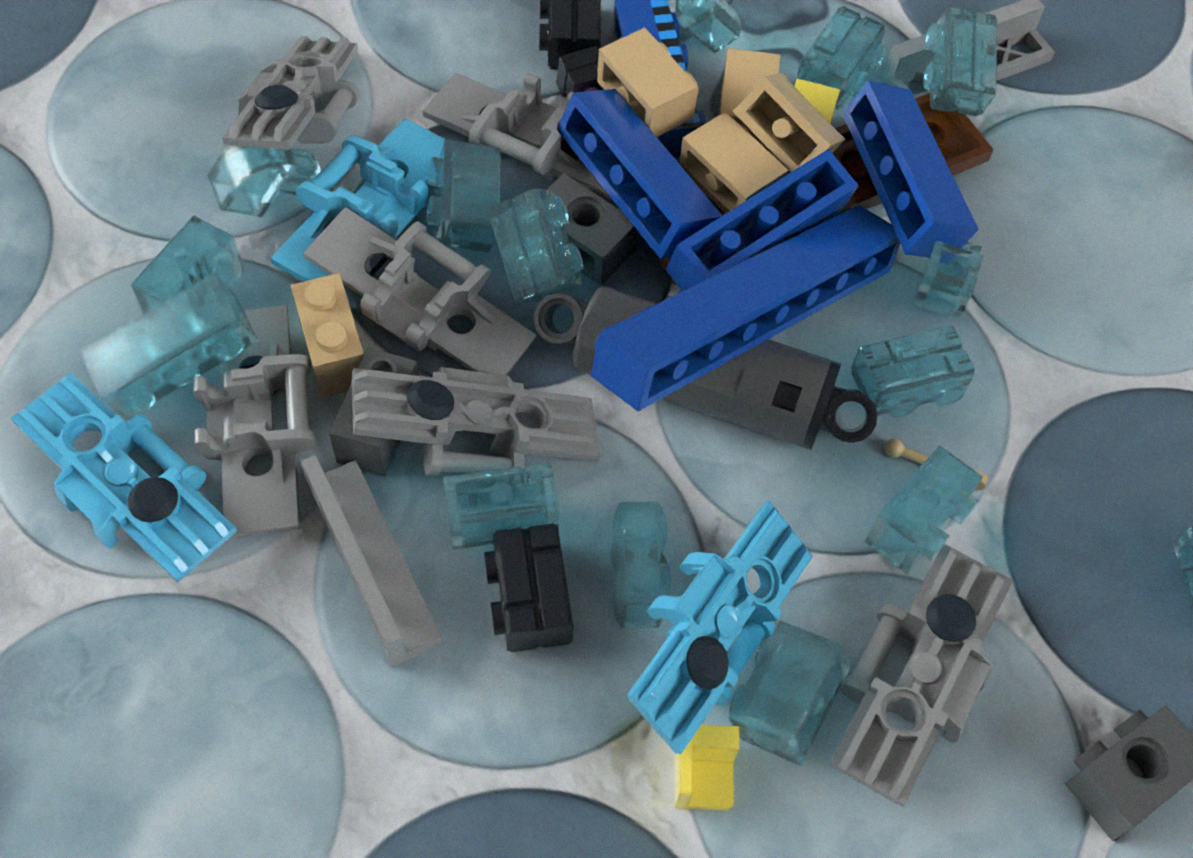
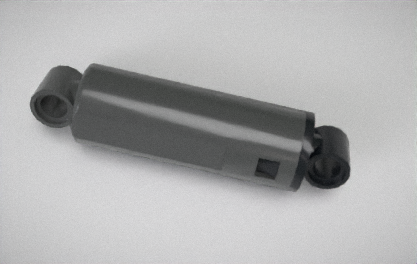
(762, 390)

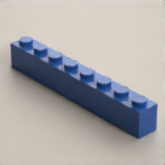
(741, 307)

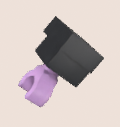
(578, 71)

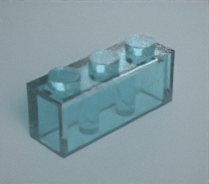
(169, 346)

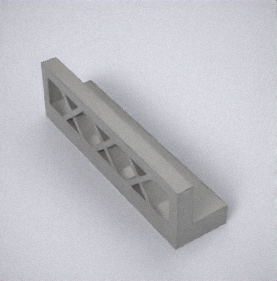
(1014, 25)
(373, 561)

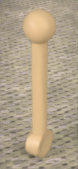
(895, 448)

